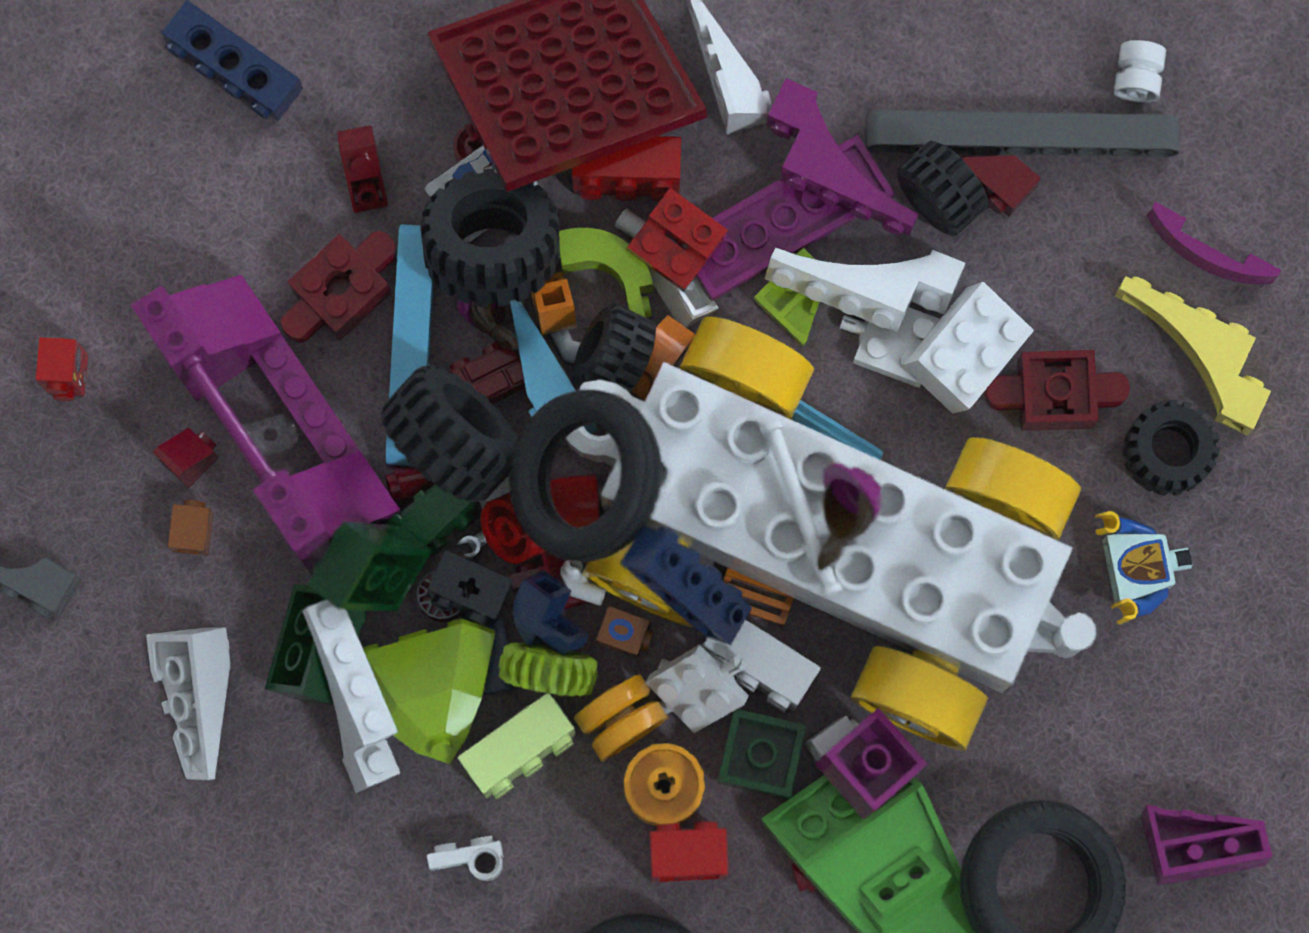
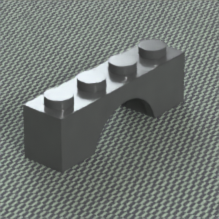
(43, 583)

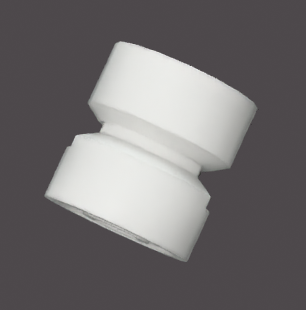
(1140, 66)

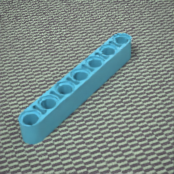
(411, 319)

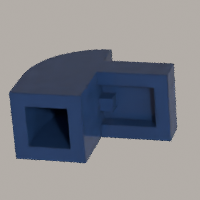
(540, 616)

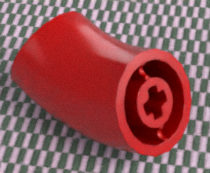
(573, 498)

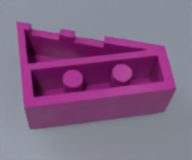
(1202, 845)

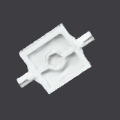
(888, 350)
(698, 687)

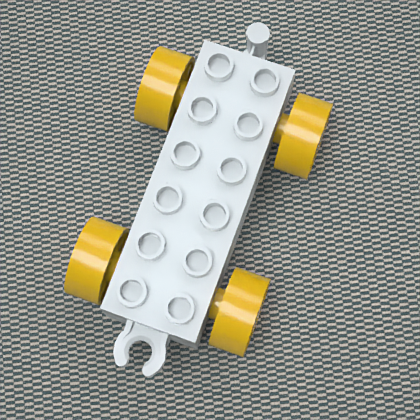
(938, 571)

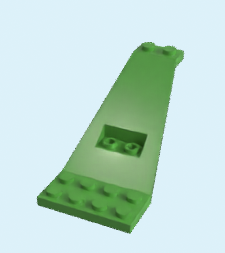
(865, 859)

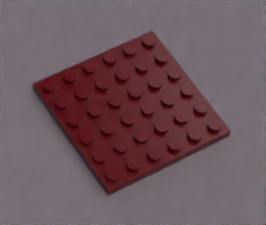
(564, 82)

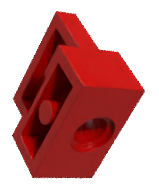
(685, 226)

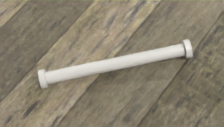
(799, 504)

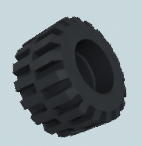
(942, 188)
(615, 348)
(1192, 427)

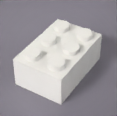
(968, 348)
(769, 666)

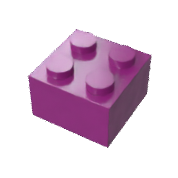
(871, 763)

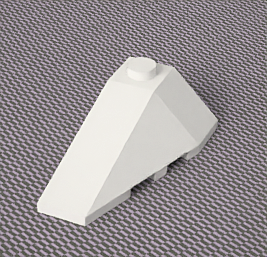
(734, 84)
(195, 679)

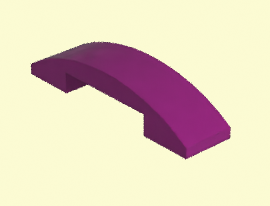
(1251, 271)

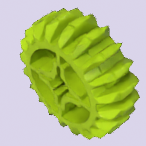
(547, 670)

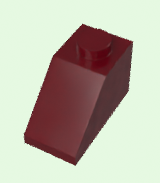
(187, 455)

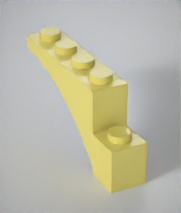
(1212, 347)

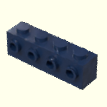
(686, 583)

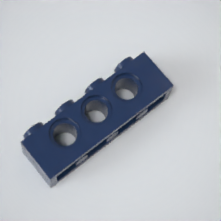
(194, 24)

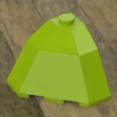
(434, 684)

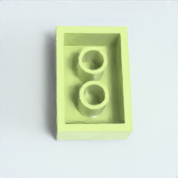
(518, 747)

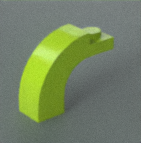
(607, 252)

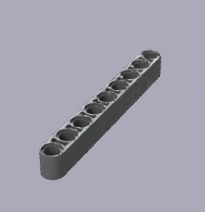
(1024, 131)

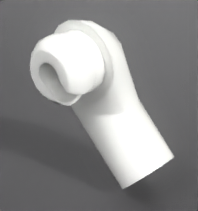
(566, 345)
(574, 580)

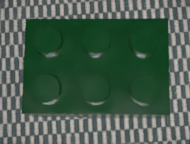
(369, 566)
(296, 661)

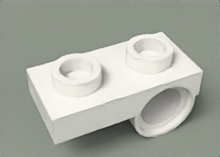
(449, 856)

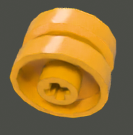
(617, 712)
(670, 764)

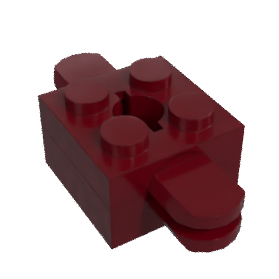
(339, 287)
(1057, 390)

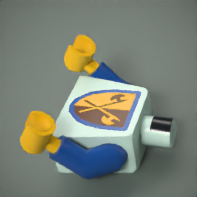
(1139, 565)

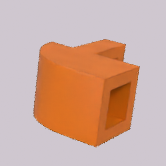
(554, 306)
(669, 347)

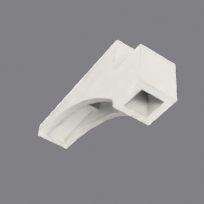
(870, 291)
(356, 697)

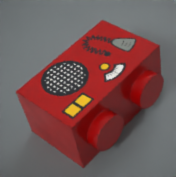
(61, 368)

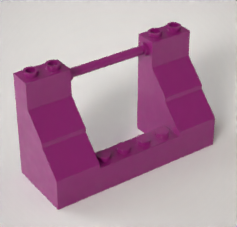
(216, 335)

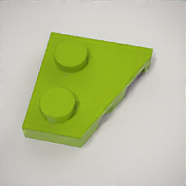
(789, 308)

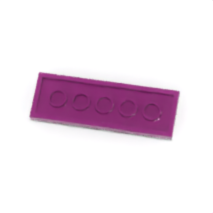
(780, 220)

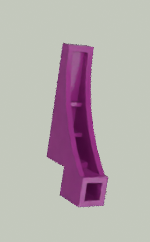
(822, 167)

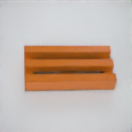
(764, 615)

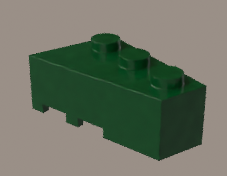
(435, 517)

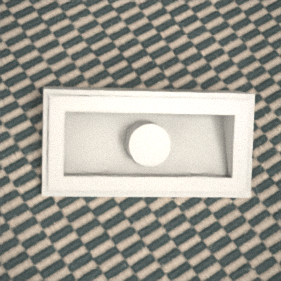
(684, 306)

